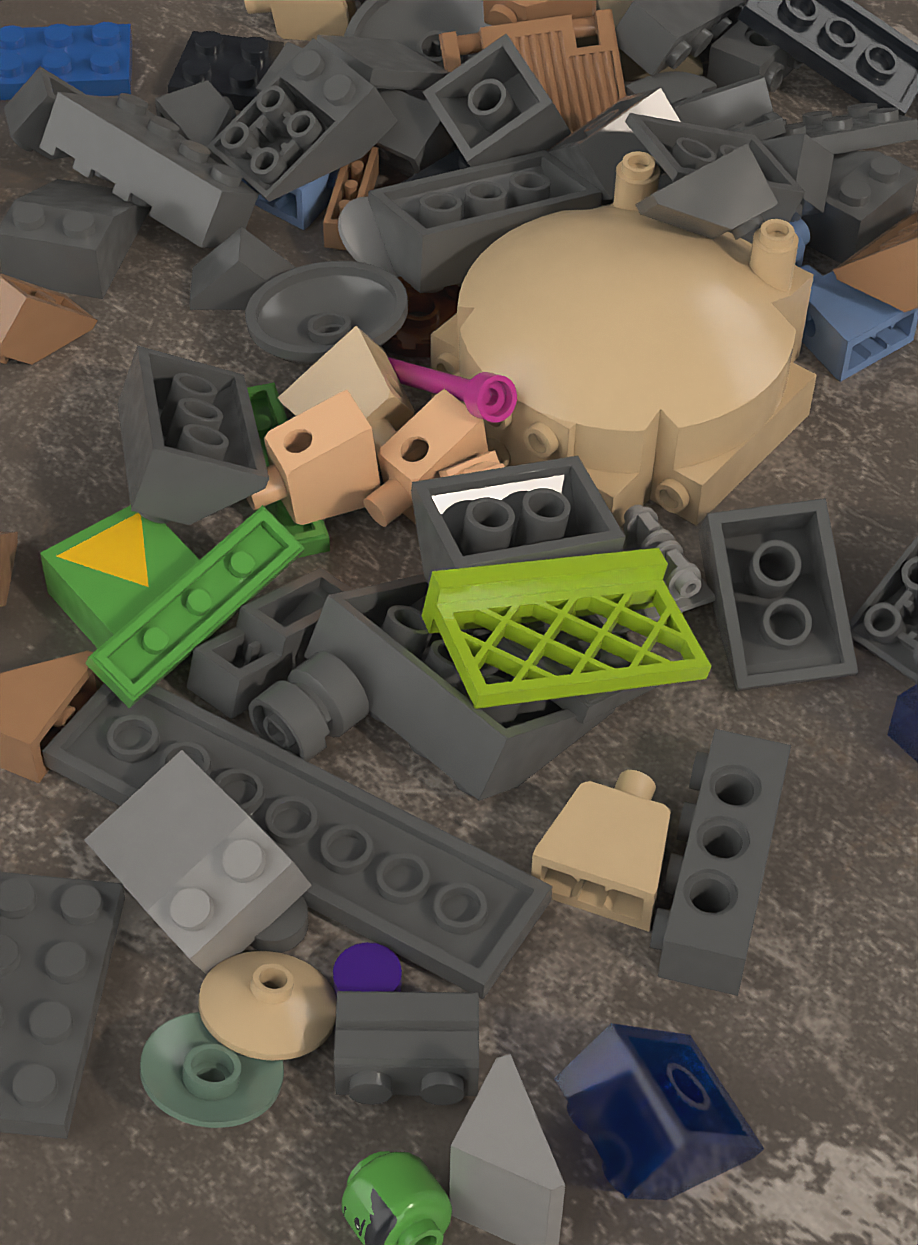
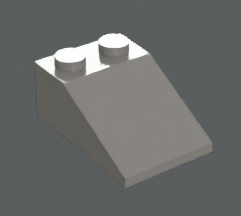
(197, 863)

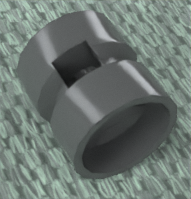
(315, 702)

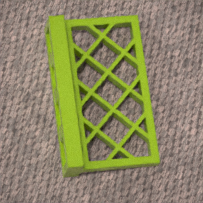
(558, 594)

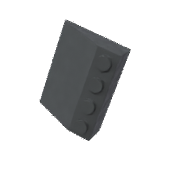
(422, 696)

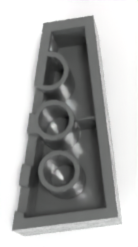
(150, 165)

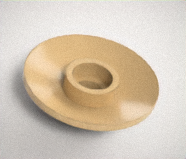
(267, 1005)

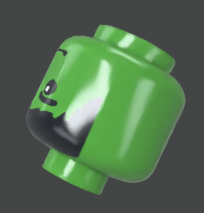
(395, 1201)

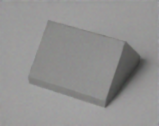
(503, 1164)

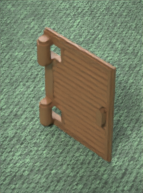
(576, 79)

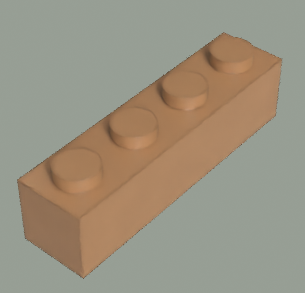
(351, 183)

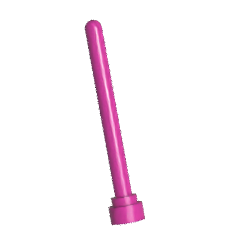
(485, 395)

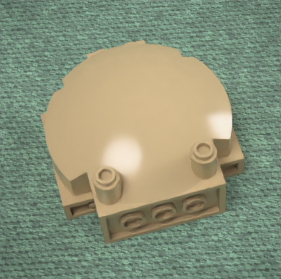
(637, 347)

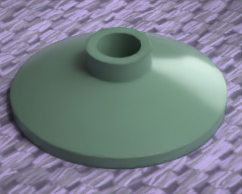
(202, 1079)

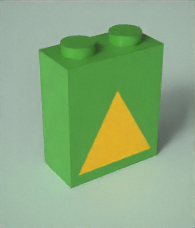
(113, 571)

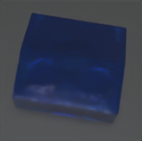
(655, 1112)

